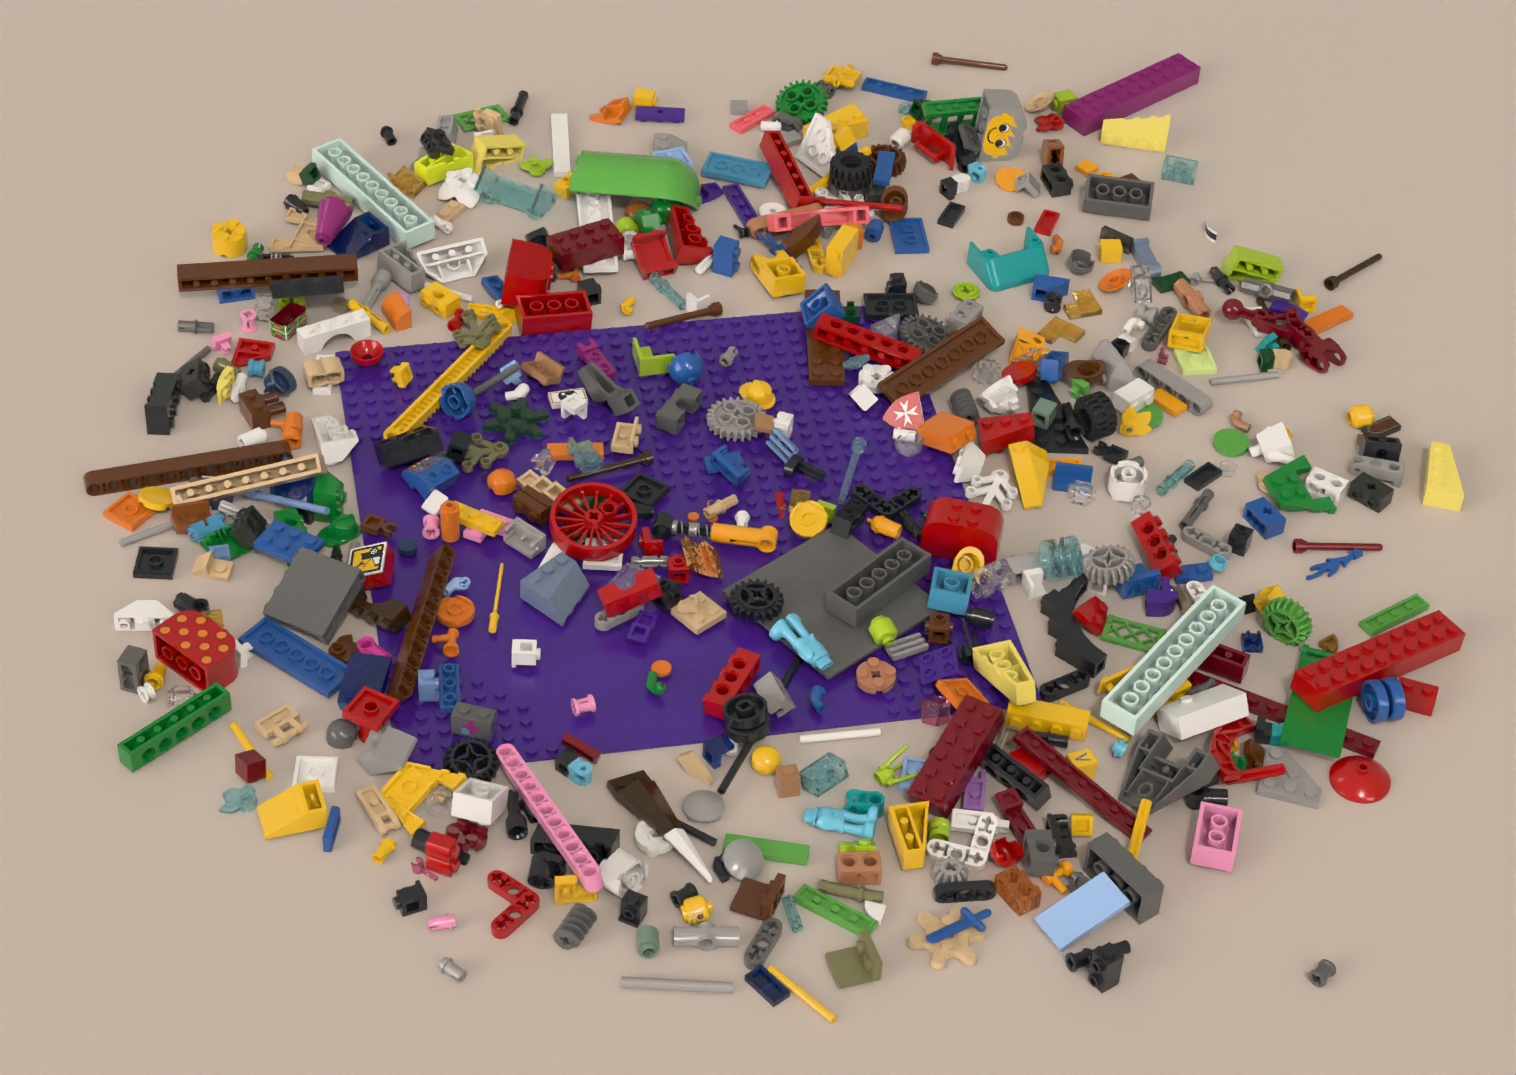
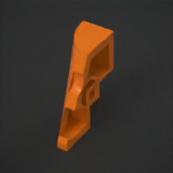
(613, 112)

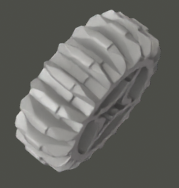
(1109, 565)

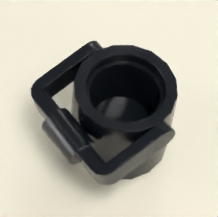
(544, 869)

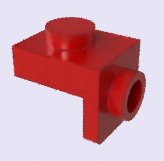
(649, 546)

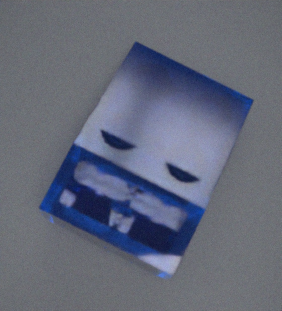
(361, 236)

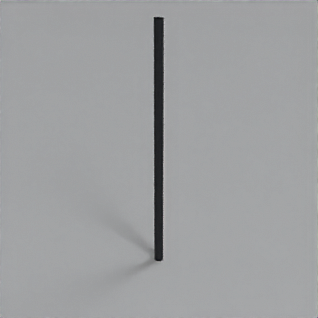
(747, 747)

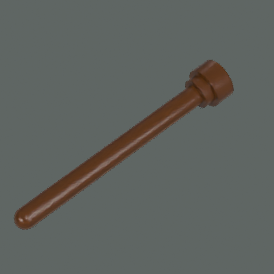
(938, 59)
(714, 309)

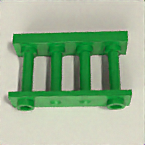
(950, 108)

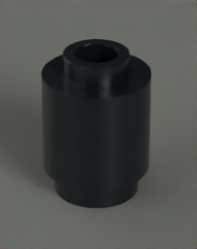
(980, 617)

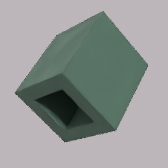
(1044, 413)

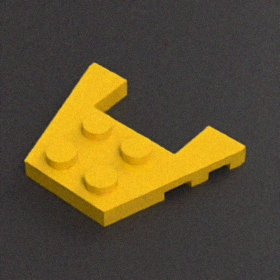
(410, 788)

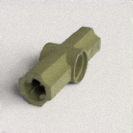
(313, 198)

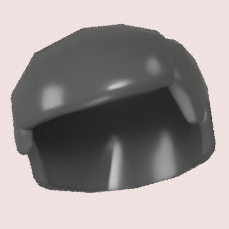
(1080, 261)
(925, 293)
(341, 733)

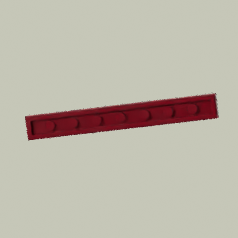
(1077, 781)

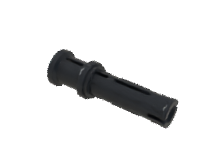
(1084, 957)

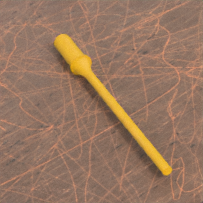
(494, 616)

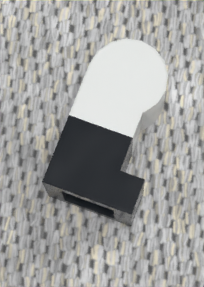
(954, 185)
(1125, 344)

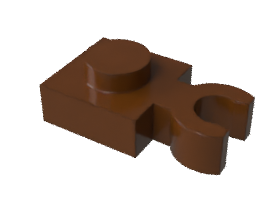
(375, 524)

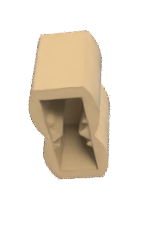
(323, 371)

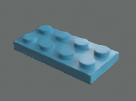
(736, 169)

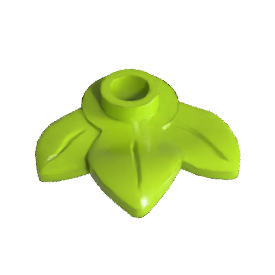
(536, 166)

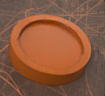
(662, 668)

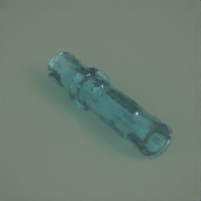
(680, 302)
(1171, 481)

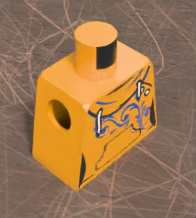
(1027, 347)

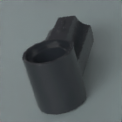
(186, 602)
(1209, 795)

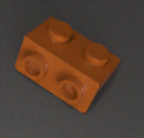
(189, 513)

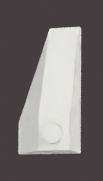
(333, 439)

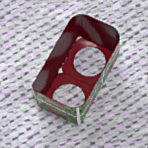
(282, 327)

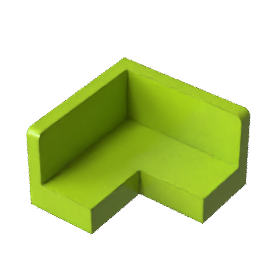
(647, 363)

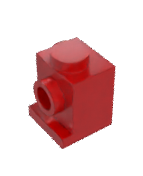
(678, 564)

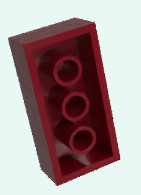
(585, 244)

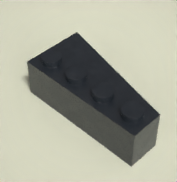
(162, 404)
(598, 841)

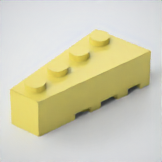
(1006, 671)

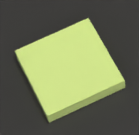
(1195, 363)

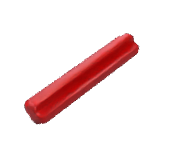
(1260, 773)

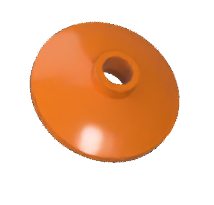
(1115, 280)

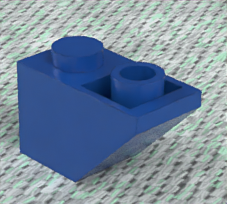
(1044, 284)

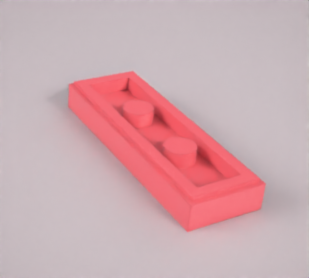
(752, 119)

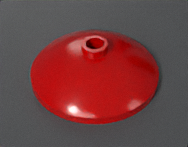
(1359, 779)

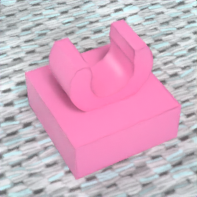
(222, 342)

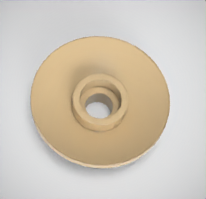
(1039, 101)

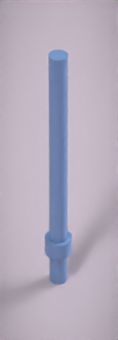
(257, 494)

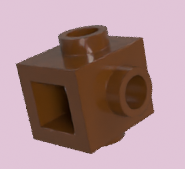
(938, 627)

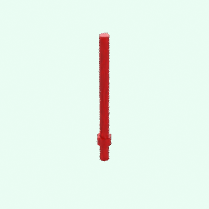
(845, 203)

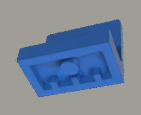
(1139, 582)

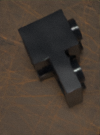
(1370, 444)

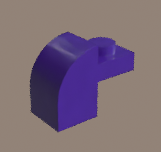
(1162, 601)

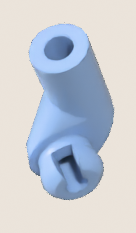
(457, 583)

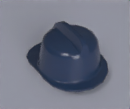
(280, 380)

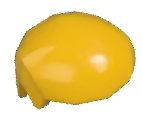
(765, 759)

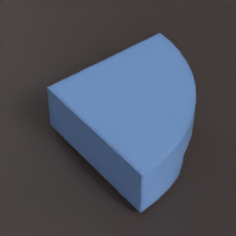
(221, 552)

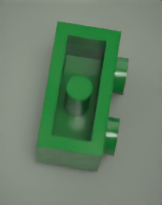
(647, 220)

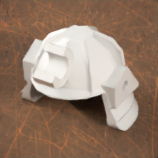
(1001, 396)

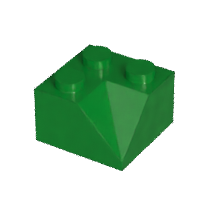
(331, 494)

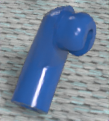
(814, 698)

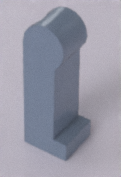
(1144, 256)

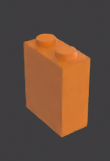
(947, 432)

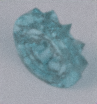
(856, 361)

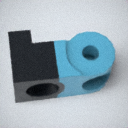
(973, 168)
(573, 768)

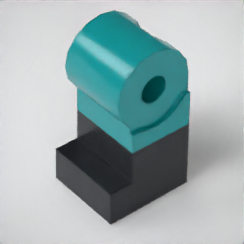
(1268, 732)

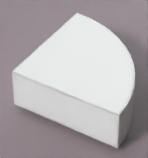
(875, 910)

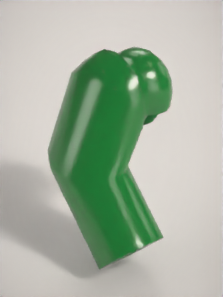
(654, 686)

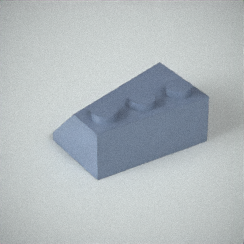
(555, 587)

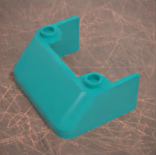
(1010, 269)

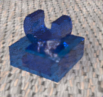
(1251, 642)

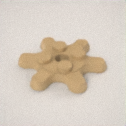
(948, 948)

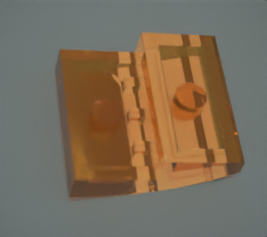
(702, 558)

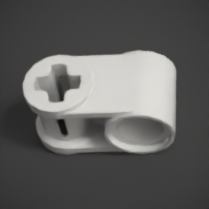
(628, 253)

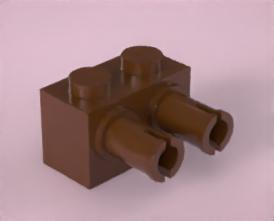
(255, 407)

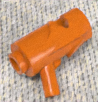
(291, 428)

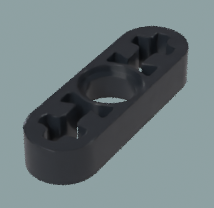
(1076, 680)
(979, 891)

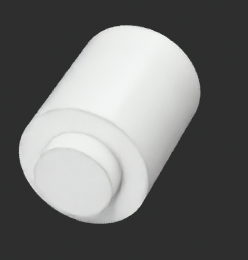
(252, 437)

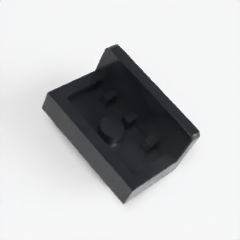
(436, 141)

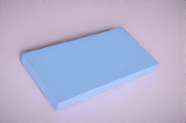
(1082, 911)

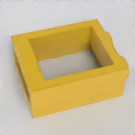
(1189, 334)

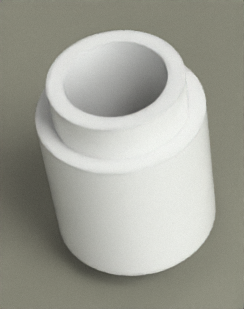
(900, 138)

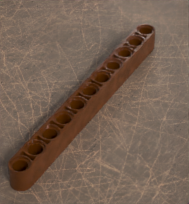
(183, 467)
(421, 623)

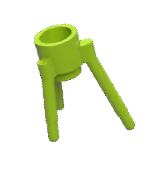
(886, 773)

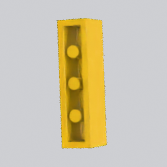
(1048, 717)

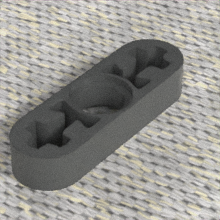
(762, 935)

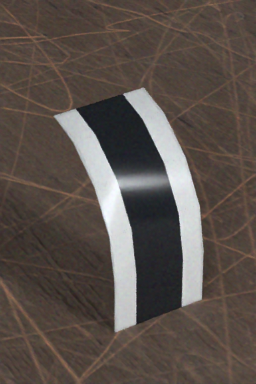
(1210, 234)

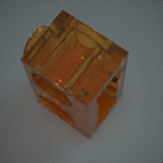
(1017, 890)

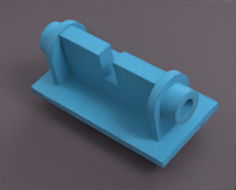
(199, 529)

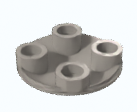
(703, 806)
(743, 859)

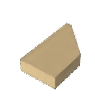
(695, 767)

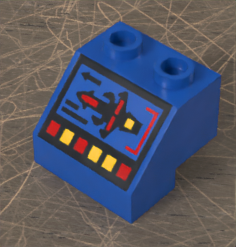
(431, 474)

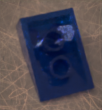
(363, 671)

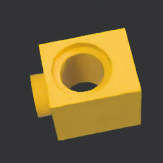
(1267, 594)

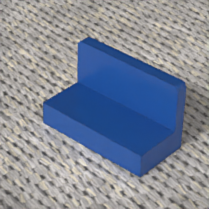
(1068, 472)

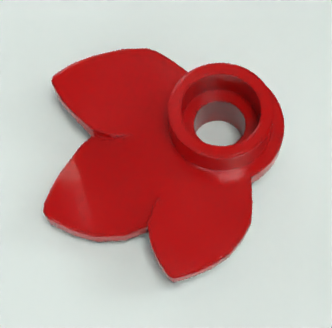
(1049, 122)

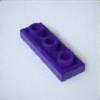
(660, 114)

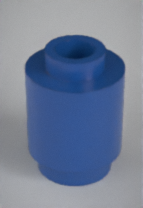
(874, 230)

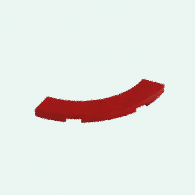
(1221, 745)

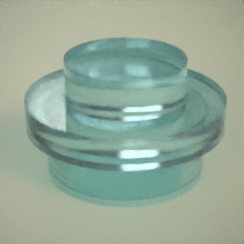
(904, 108)

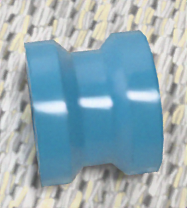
(256, 368)

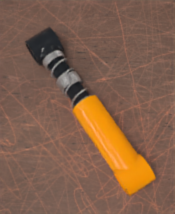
(763, 538)

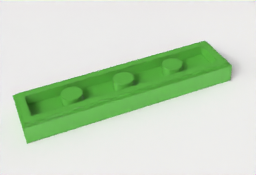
(1394, 615)
(776, 850)
(834, 910)

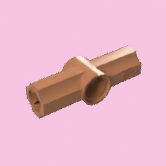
(1191, 299)

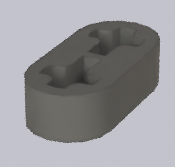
(788, 122)

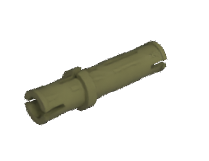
(849, 891)

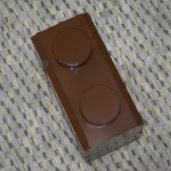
(532, 505)

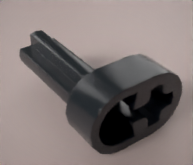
(796, 464)

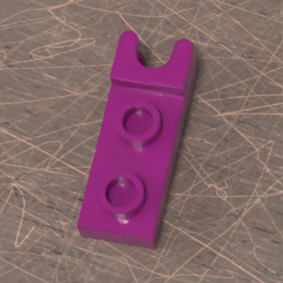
(593, 354)

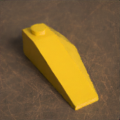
(1030, 471)

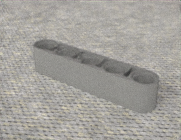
(1160, 377)

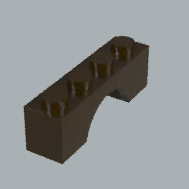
(389, 615)

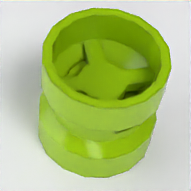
(939, 829)

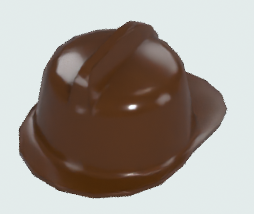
(894, 195)
(1088, 370)

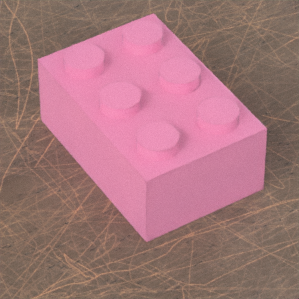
(1216, 836)

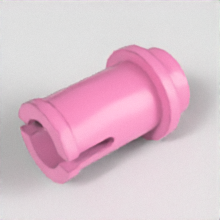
(441, 922)

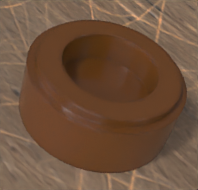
(1015, 218)

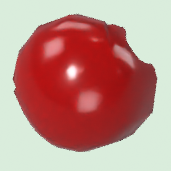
(1006, 853)

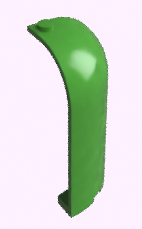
(636, 177)

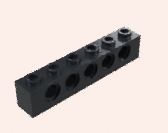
(1014, 774)

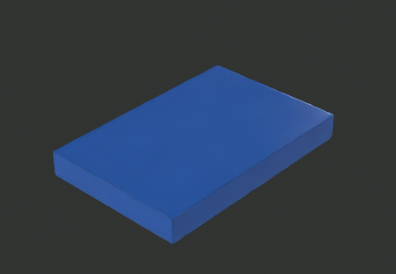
(909, 236)

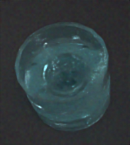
(1061, 557)

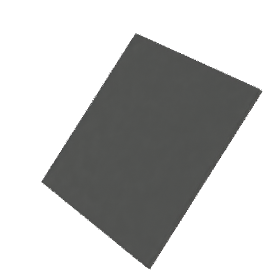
(805, 578)

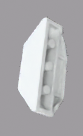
(454, 260)

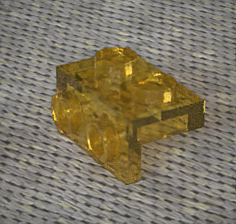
(407, 182)

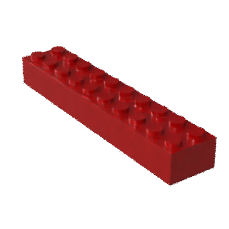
(1382, 656)

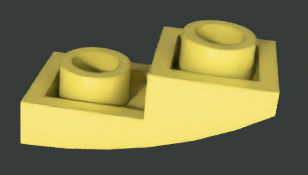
(224, 382)

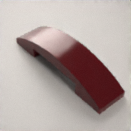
(1012, 810)

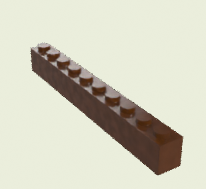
(262, 271)

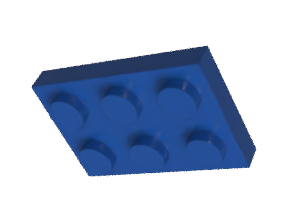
(285, 541)

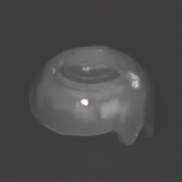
(909, 445)

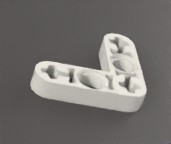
(973, 851)

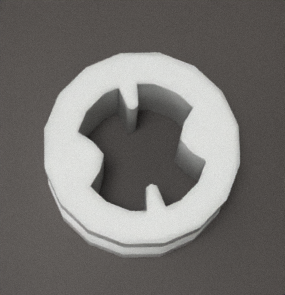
(146, 692)

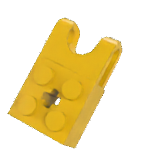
(779, 274)

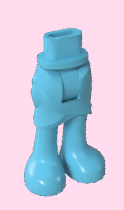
(807, 646)
(834, 820)

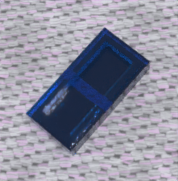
(767, 985)

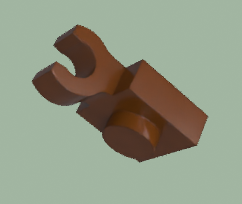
(1254, 754)

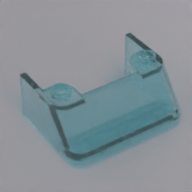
(514, 194)

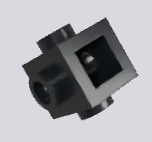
(671, 594)

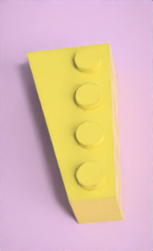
(1137, 133)
(1442, 479)

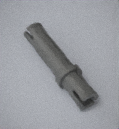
(1199, 506)

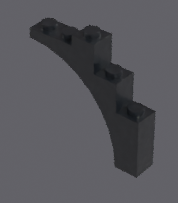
(1071, 642)

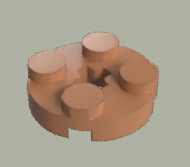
(872, 667)

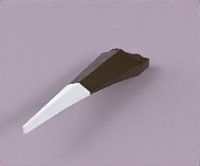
(646, 800)

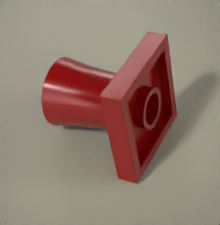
(370, 711)

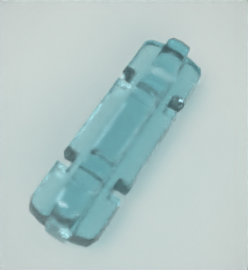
(792, 913)

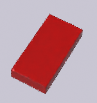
(1047, 222)

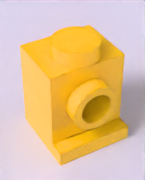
(562, 186)

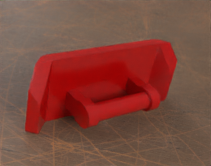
(933, 144)

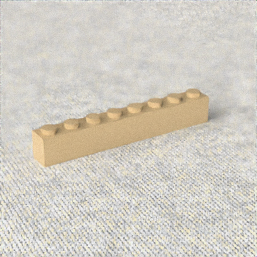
(250, 479)

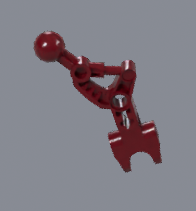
(1312, 348)

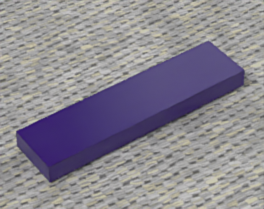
(739, 203)

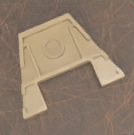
(303, 238)

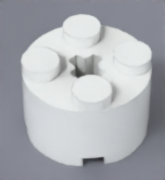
(1126, 481)
(623, 872)

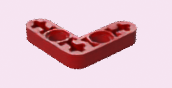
(517, 901)

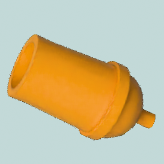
(885, 526)

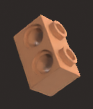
(859, 868)

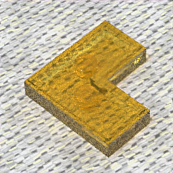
(1085, 305)
(1059, 327)

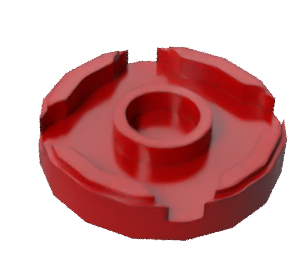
(1021, 372)

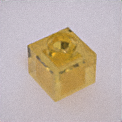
(797, 497)

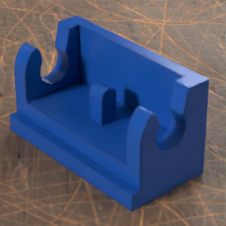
(729, 466)

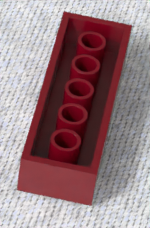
(956, 755)

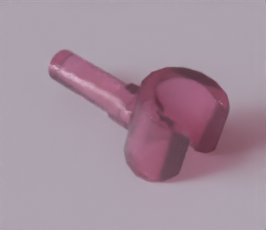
(1163, 358)
(420, 868)

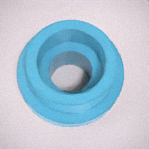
(1217, 563)
(1119, 748)

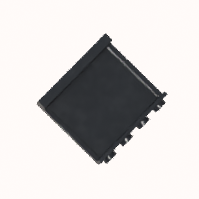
(307, 287)

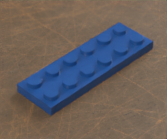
(295, 656)

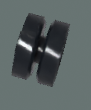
(747, 718)

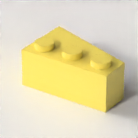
(496, 150)

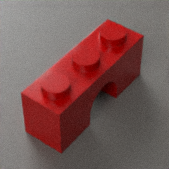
(618, 600)

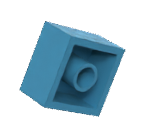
(949, 591)

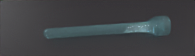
(858, 447)

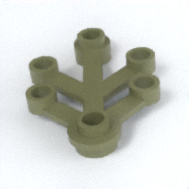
(481, 338)
(494, 450)

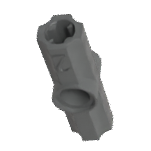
(1258, 287)

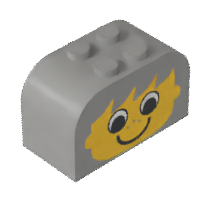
(999, 125)

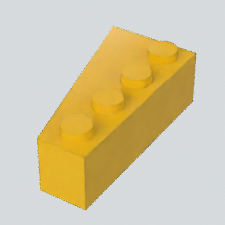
(850, 117)

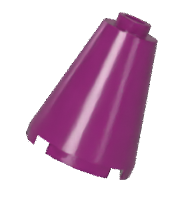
(331, 219)

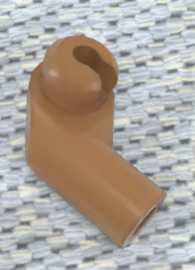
(1238, 423)

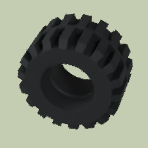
(850, 170)
(1096, 415)

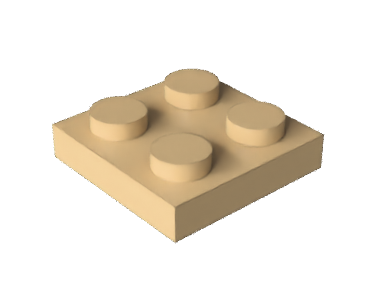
(707, 615)

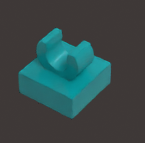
(1268, 342)

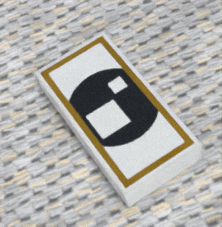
(556, 397)

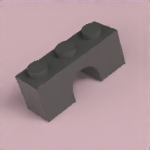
(672, 414)

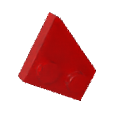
(252, 349)
(1092, 615)

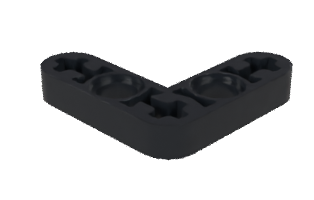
(909, 497)

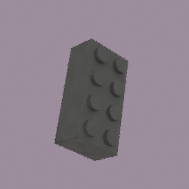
(1118, 197)
(1127, 874)

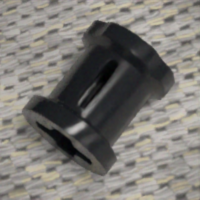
(686, 892)

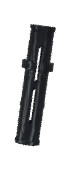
(517, 110)

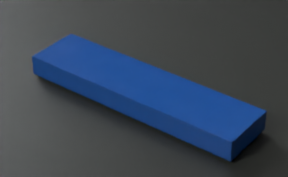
(893, 90)

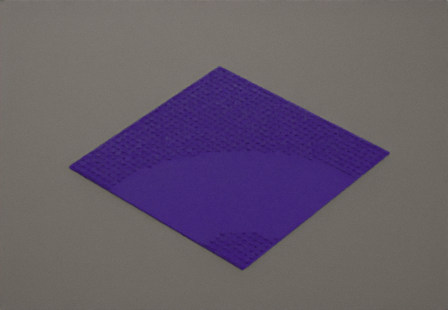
(582, 660)

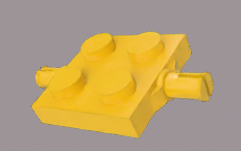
(842, 76)

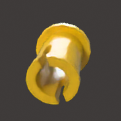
(387, 846)

